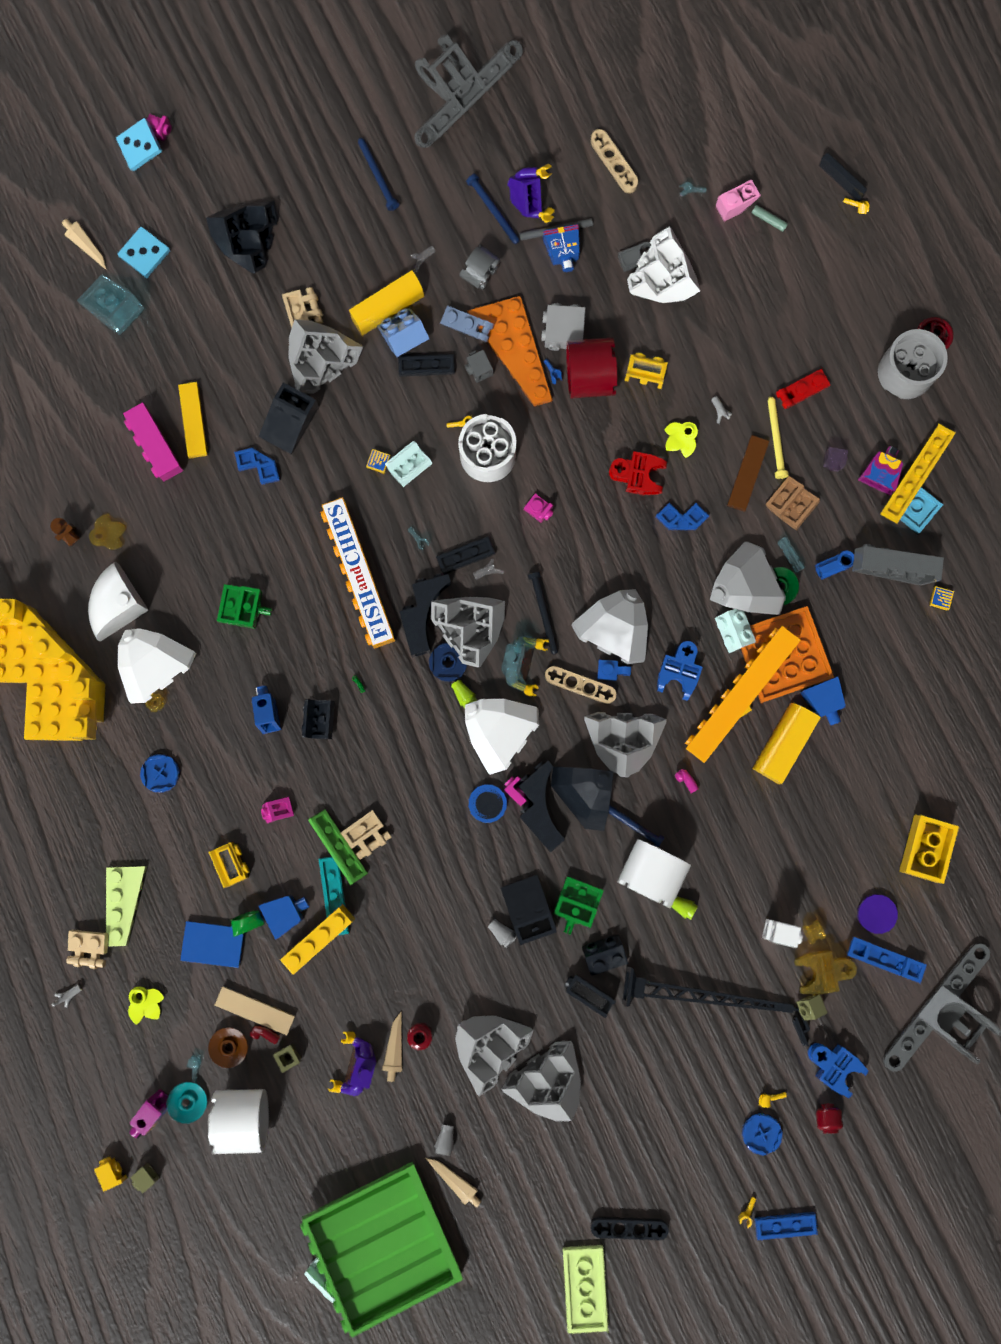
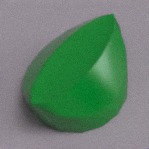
(246, 922)

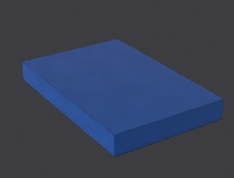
(211, 945)

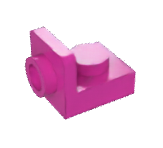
(160, 126)
(539, 508)
(517, 795)
(277, 810)

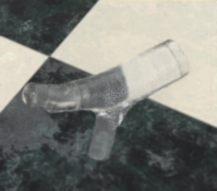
(422, 256)
(489, 569)

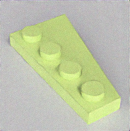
(122, 895)

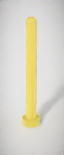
(781, 472)

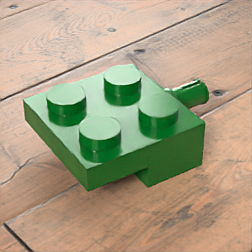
(241, 606)
(578, 903)

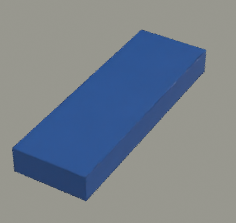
(785, 1226)

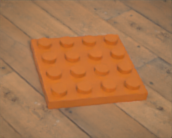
(805, 664)

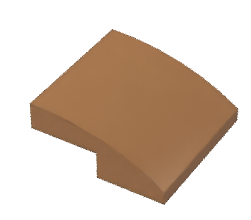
(792, 503)

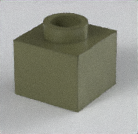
(811, 1007)
(285, 1064)
(144, 1178)

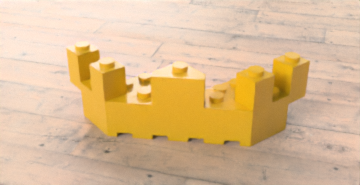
(62, 690)

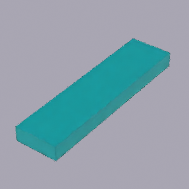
(332, 887)

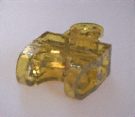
(825, 972)

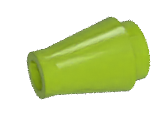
(463, 693)
(684, 907)

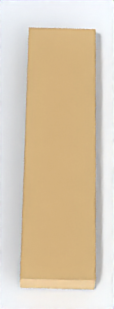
(255, 1010)

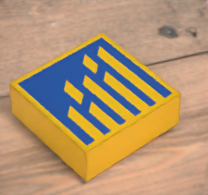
(377, 461)
(941, 598)

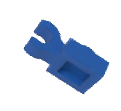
(609, 670)

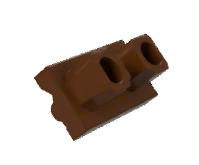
(64, 531)

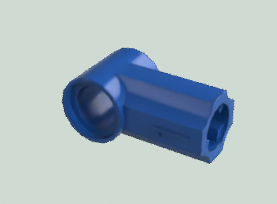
(834, 565)

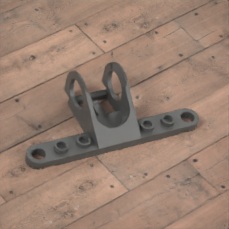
(464, 86)
(943, 1013)

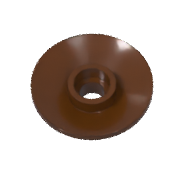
(220, 1054)

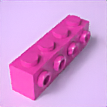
(153, 442)

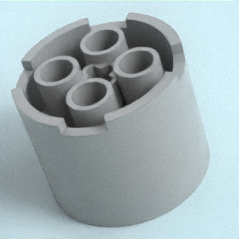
(914, 350)

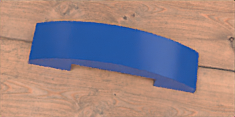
(886, 960)

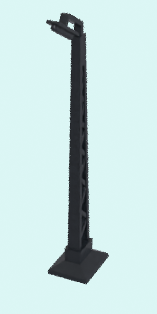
(635, 987)

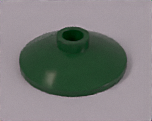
(791, 583)

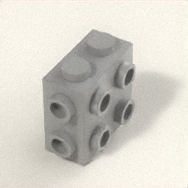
(562, 325)

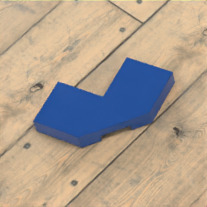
(252, 458)
(674, 520)

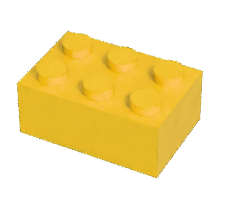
(929, 849)

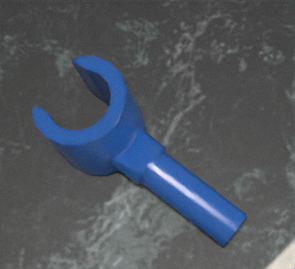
(555, 373)

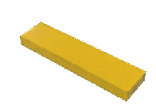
(192, 420)

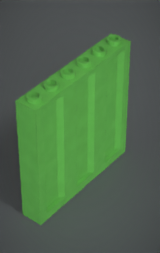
(380, 1249)

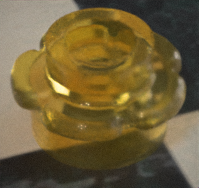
(160, 704)

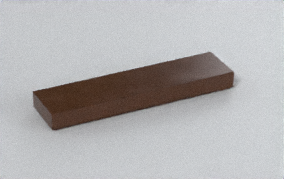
(748, 473)

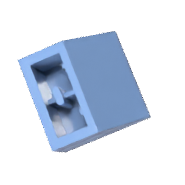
(403, 331)

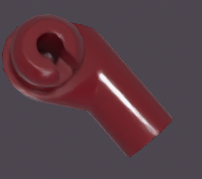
(264, 1032)

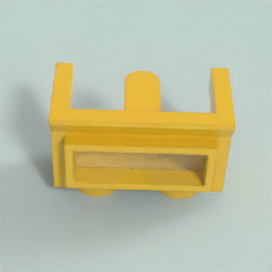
(646, 369)
(229, 864)

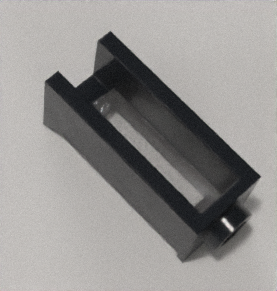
(589, 995)

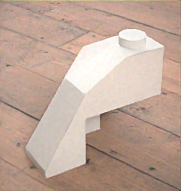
(664, 271)
(150, 662)
(499, 730)

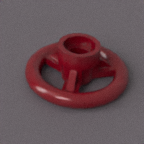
(940, 329)

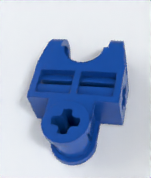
(680, 669)
(835, 1066)

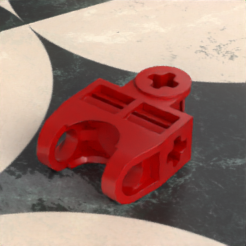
(629, 472)

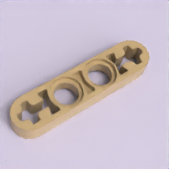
(611, 162)
(581, 682)

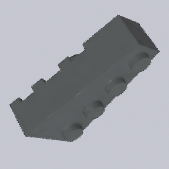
(898, 565)

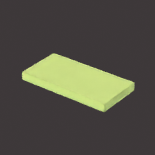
(585, 1289)

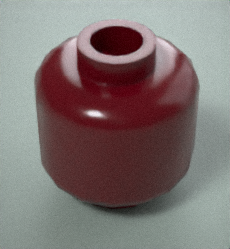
(418, 1042)
(829, 1119)

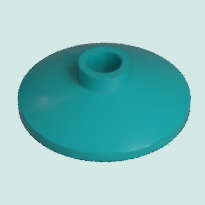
(195, 1108)

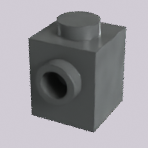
(478, 366)

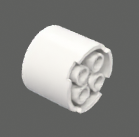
(486, 463)
(654, 873)
(239, 1121)

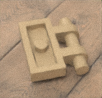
(296, 309)
(362, 830)
(87, 942)

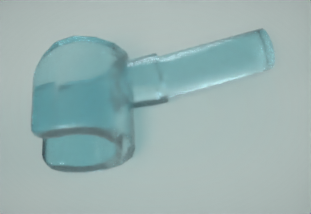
(689, 188)
(417, 538)
(194, 1063)

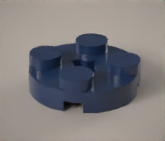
(439, 669)

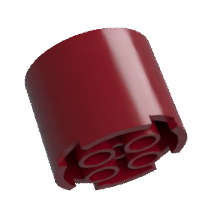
(591, 367)

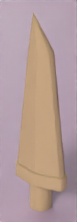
(81, 239)
(393, 1056)
(462, 1188)

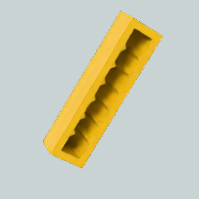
(386, 302)
(786, 743)

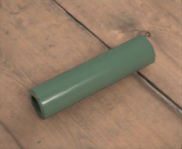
(769, 218)

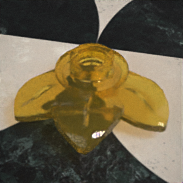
(110, 533)

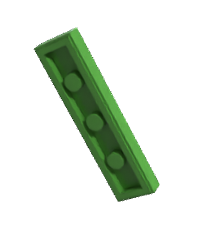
(337, 846)

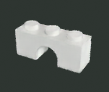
(782, 933)

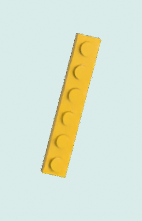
(918, 473)

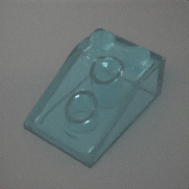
(111, 304)

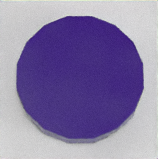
(877, 914)

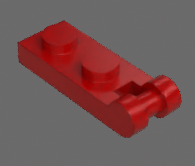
(803, 389)

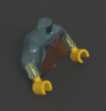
(518, 660)

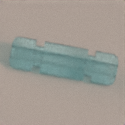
(791, 554)

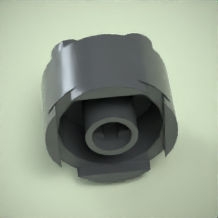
(479, 267)

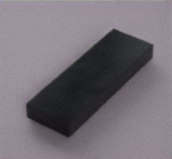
(843, 177)
(426, 365)
(465, 555)

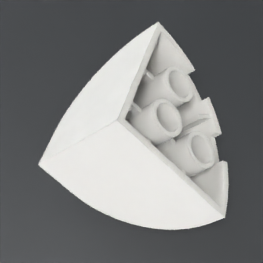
(113, 602)

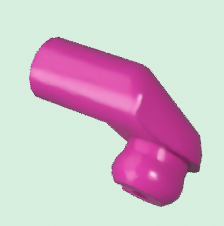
(683, 775)

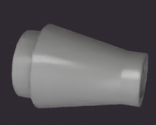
(502, 933)
(444, 1142)

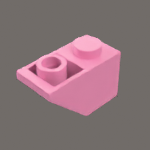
(737, 200)

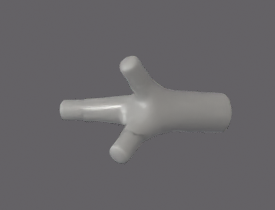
(720, 409)
(66, 996)

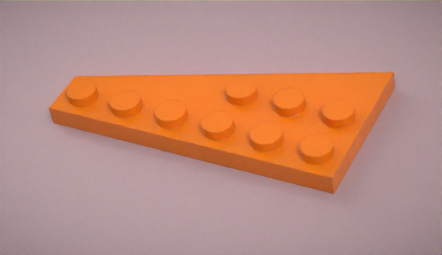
(515, 346)

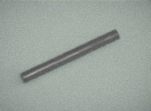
(539, 232)

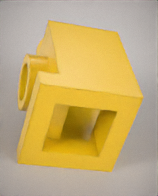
(109, 1173)

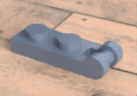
(466, 323)

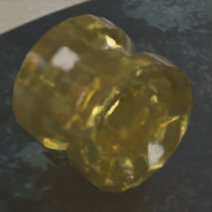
(814, 932)

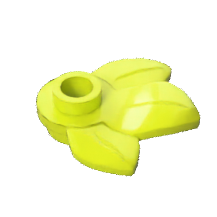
(678, 438)
(147, 1006)

